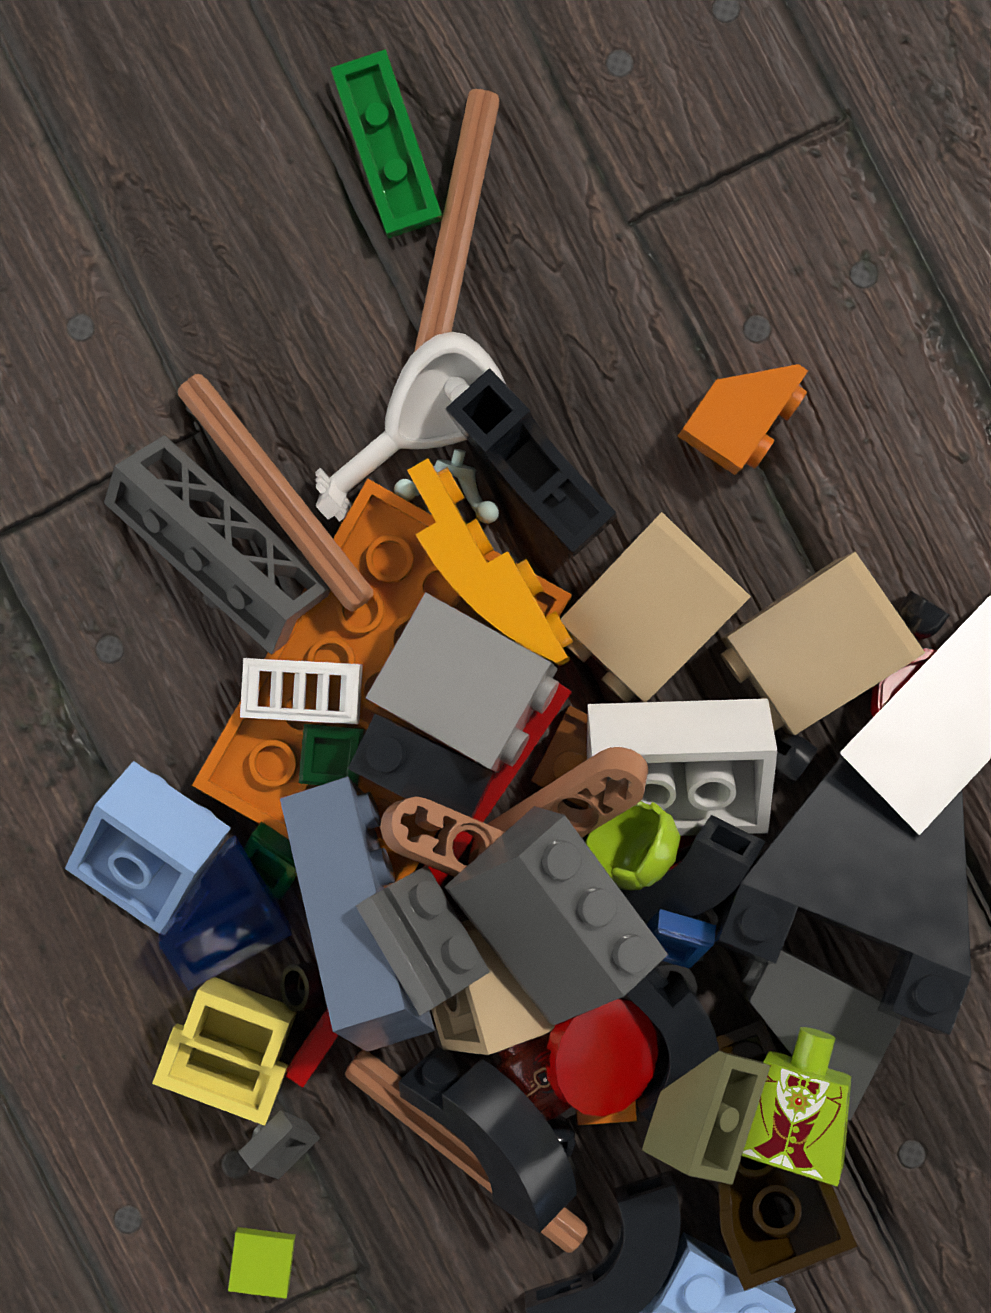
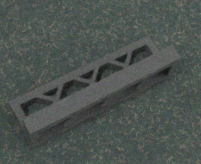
(203, 546)

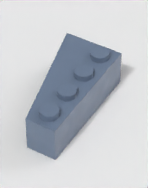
(336, 870)

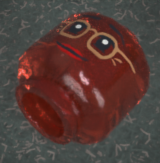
(526, 1068)

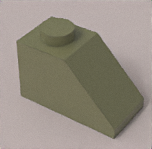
(707, 1117)

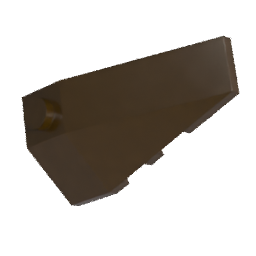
(774, 1217)

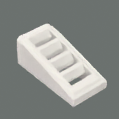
(349, 693)

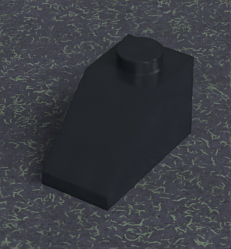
(420, 767)

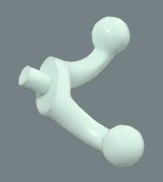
(485, 511)

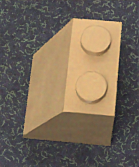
(652, 611)
(821, 644)
(490, 1011)

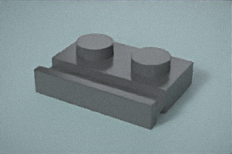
(423, 939)

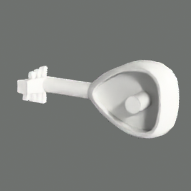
(414, 414)

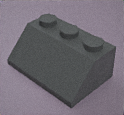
(556, 917)

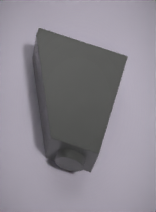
(805, 995)

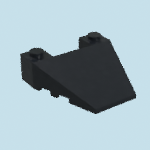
(872, 875)

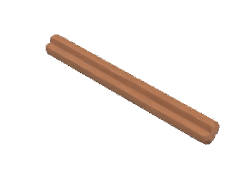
(459, 215)
(275, 492)
(383, 1086)

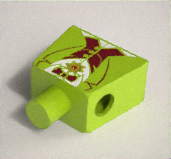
(802, 1111)

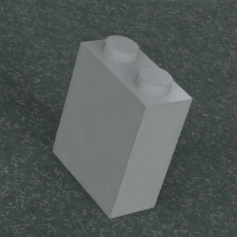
(464, 684)

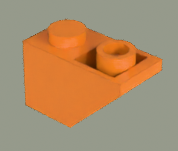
(738, 413)

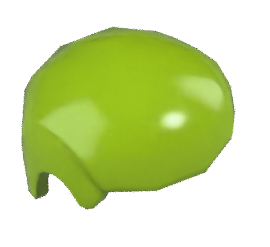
(636, 846)

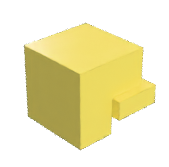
(229, 1050)

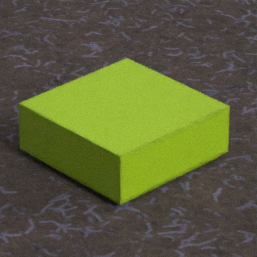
(261, 1262)

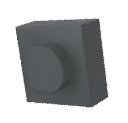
(278, 1144)

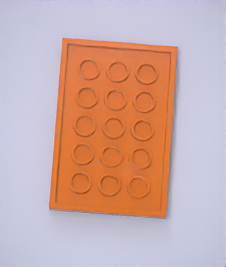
(261, 758)

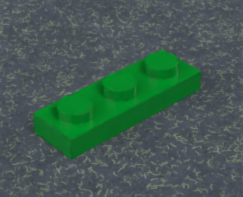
(386, 144)

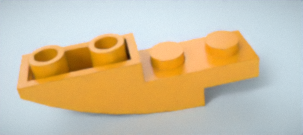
(494, 589)

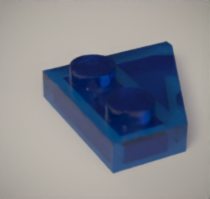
(222, 919)

